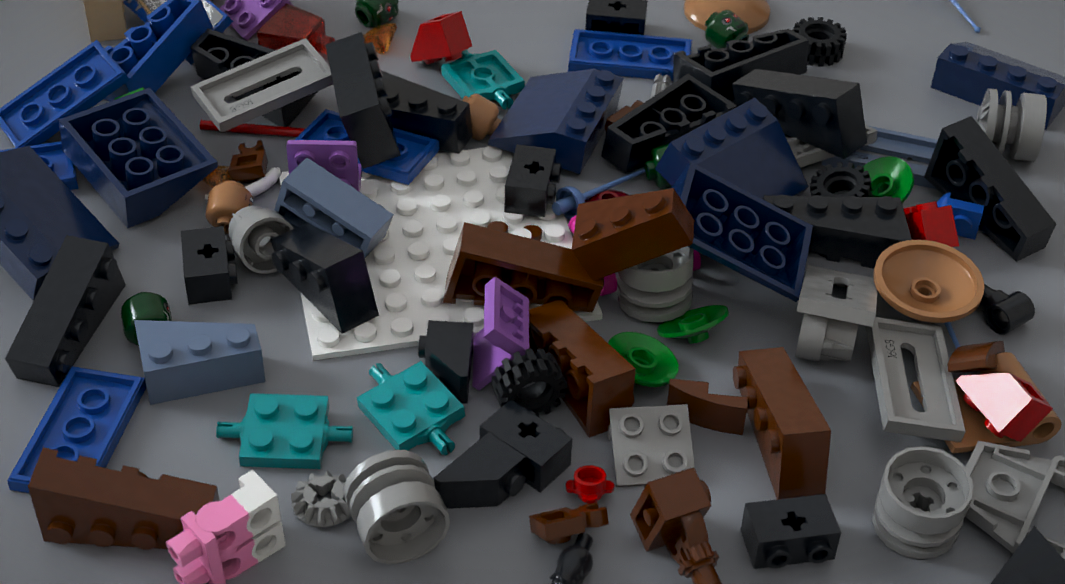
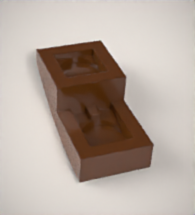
(975, 357)
(708, 410)

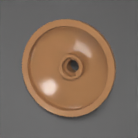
(753, 12)
(928, 281)

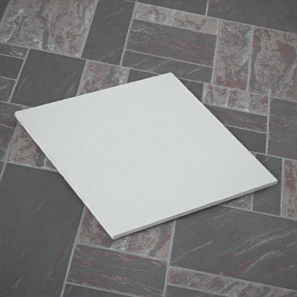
(415, 255)

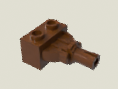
(672, 516)

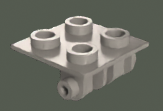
(650, 442)

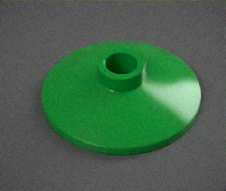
(890, 177)
(694, 323)
(651, 358)

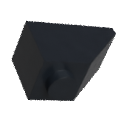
(449, 354)
(482, 475)

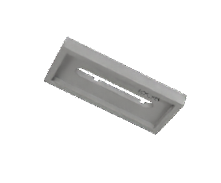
(296, 57)
(817, 300)
(942, 411)

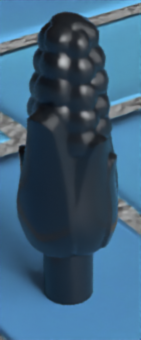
(574, 562)

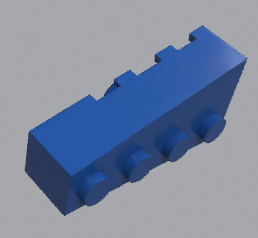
(160, 45)

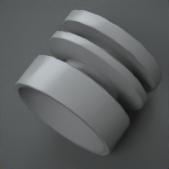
(1016, 125)
(659, 287)
(922, 502)
(396, 506)

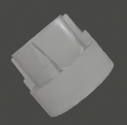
(252, 235)
(826, 339)

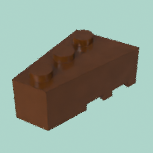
(630, 231)

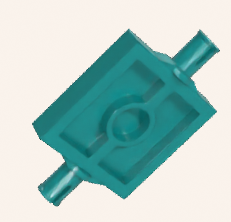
(485, 75)
(411, 407)
(284, 431)

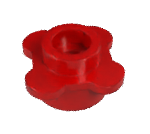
(589, 484)

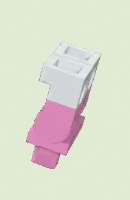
(228, 534)

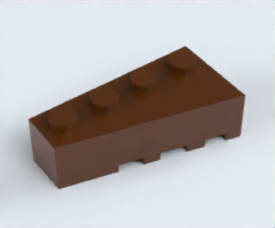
(529, 266)
(592, 368)
(785, 422)
(111, 506)

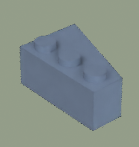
(325, 201)
(197, 357)

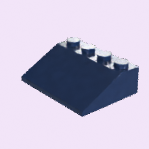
(970, 70)
(561, 114)
(741, 148)
(135, 155)
(36, 218)
(745, 231)

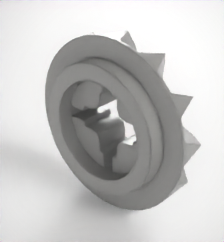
(324, 512)

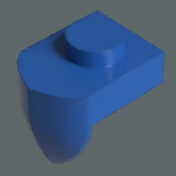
(966, 215)

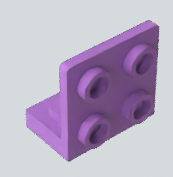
(251, 15)
(335, 156)
(503, 331)

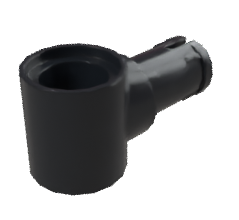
(1006, 311)

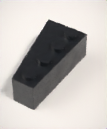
(220, 52)
(719, 68)
(362, 98)
(660, 121)
(979, 174)

